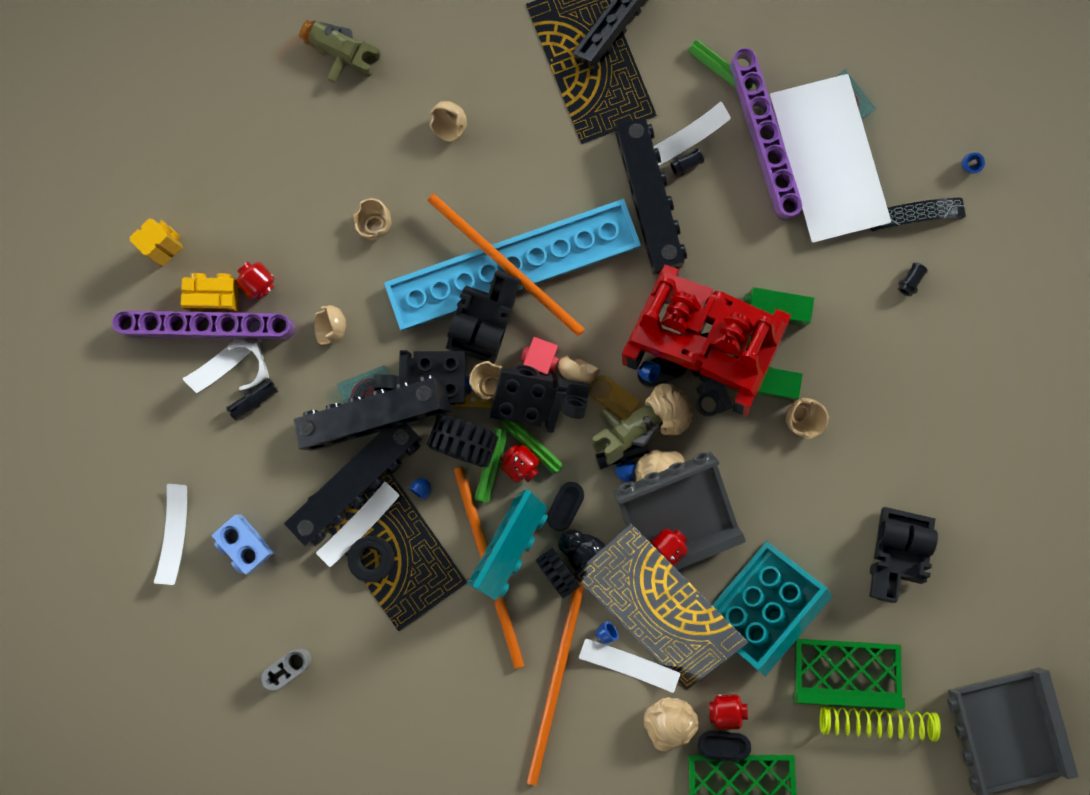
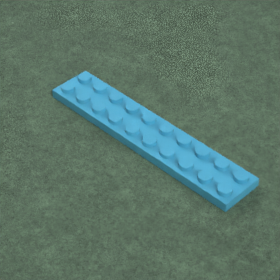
(537, 254)

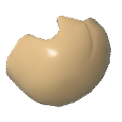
(448, 121)
(372, 219)
(329, 325)
(577, 370)
(484, 380)
(807, 418)

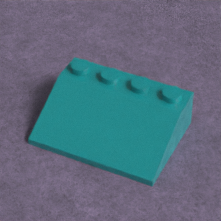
(508, 544)
(771, 606)

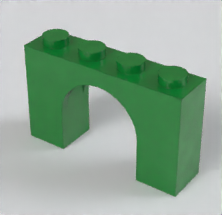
(777, 382)

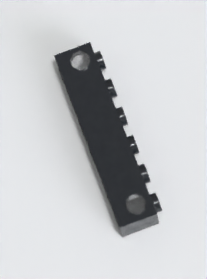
(649, 194)
(372, 414)
(351, 483)

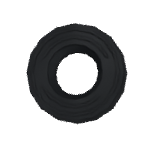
(355, 563)

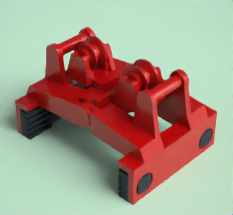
(731, 329)

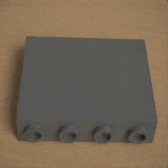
(687, 499)
(1011, 731)

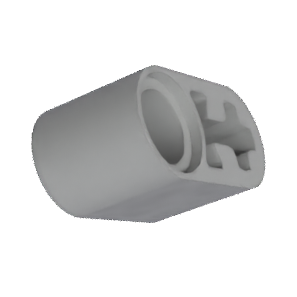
(285, 663)

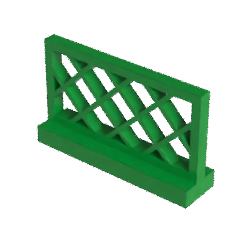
(852, 697)
(760, 758)

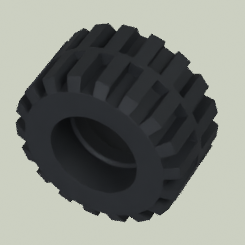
(462, 440)

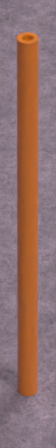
(506, 265)
(482, 546)
(555, 685)

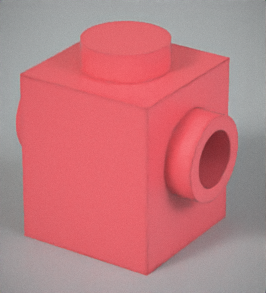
(541, 356)

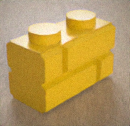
(157, 241)
(210, 294)

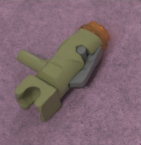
(340, 45)
(633, 431)

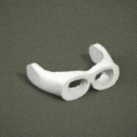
(262, 373)

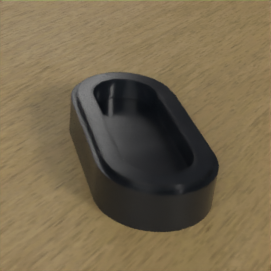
(668, 372)
(565, 506)
(724, 746)

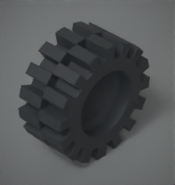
(557, 573)

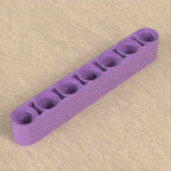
(765, 122)
(192, 321)

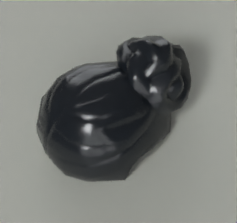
(579, 547)

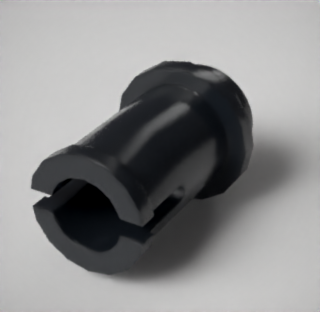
(682, 164)
(913, 278)

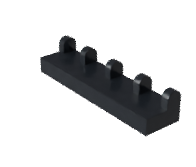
(605, 31)

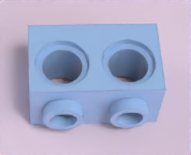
(247, 539)

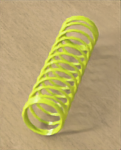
(933, 733)

